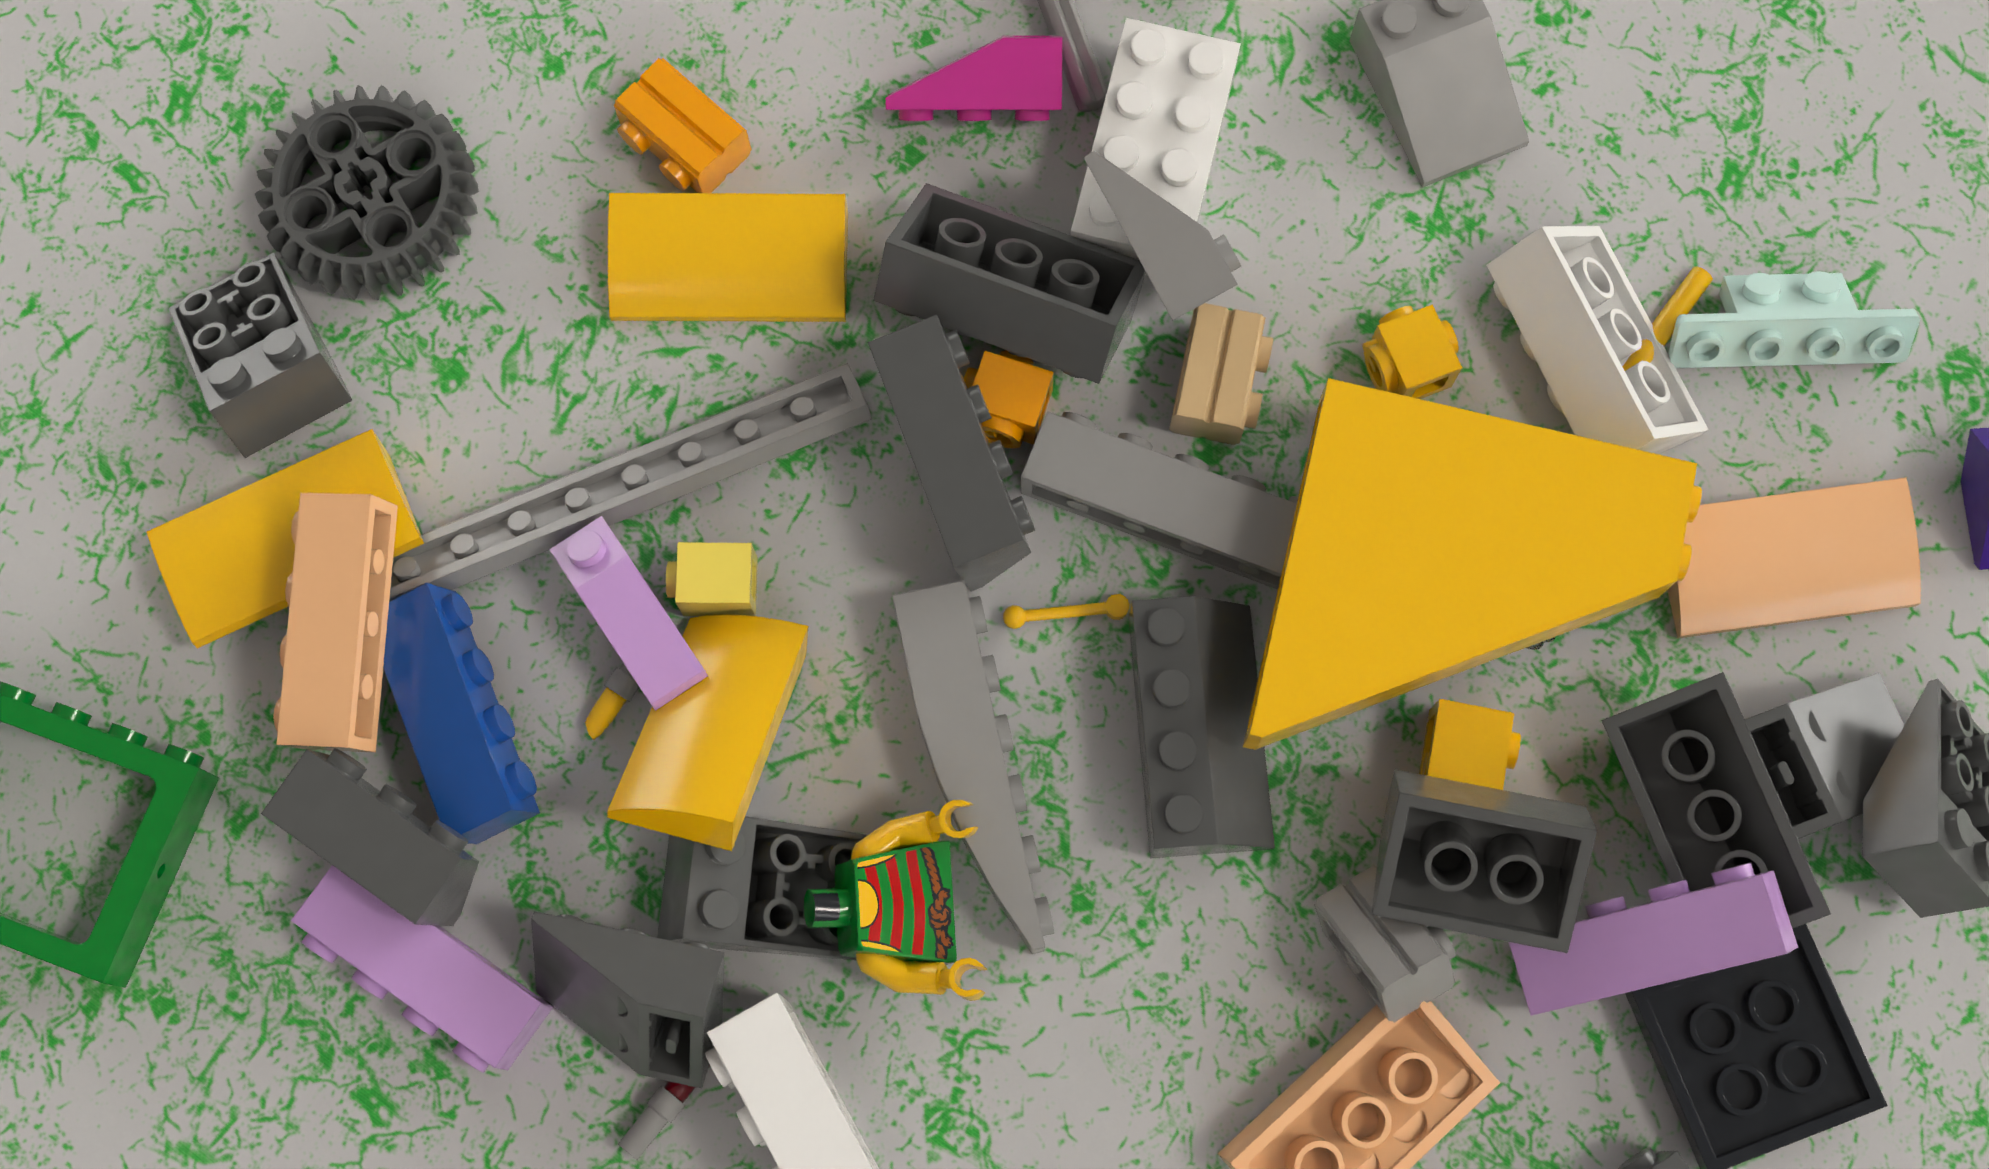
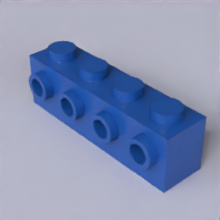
(454, 715)

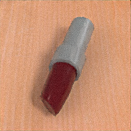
(662, 1107)

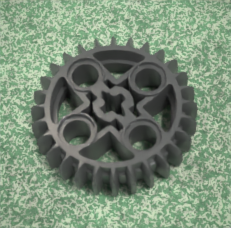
(346, 173)

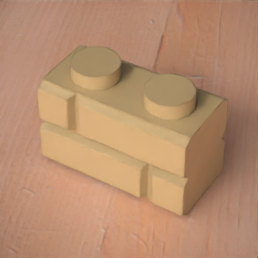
(1218, 374)

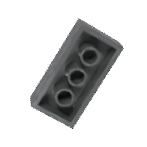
(1010, 282)

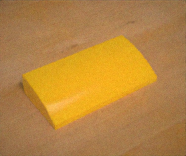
(727, 257)
(235, 554)
(710, 744)

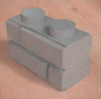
(1390, 957)

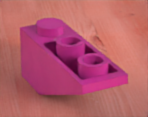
(1002, 75)

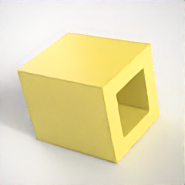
(713, 579)

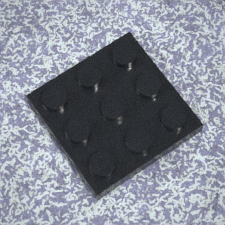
(1756, 1055)

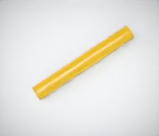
(1680, 303)

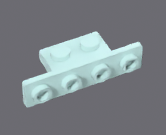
(1791, 323)

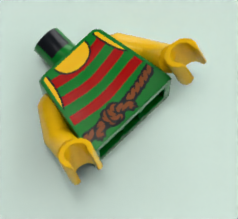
(898, 905)

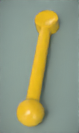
(1115, 608)

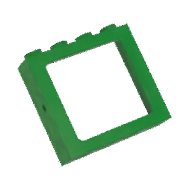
(152, 858)

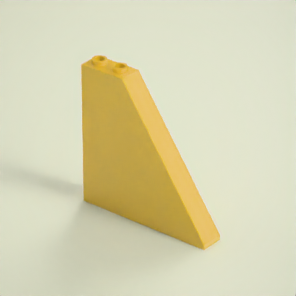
(1451, 543)

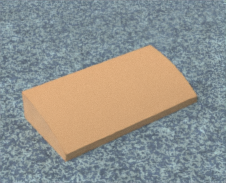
(1799, 558)
(1369, 1099)

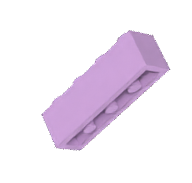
(1659, 940)
(424, 968)

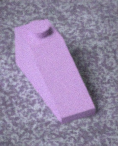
(628, 613)

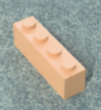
(336, 622)

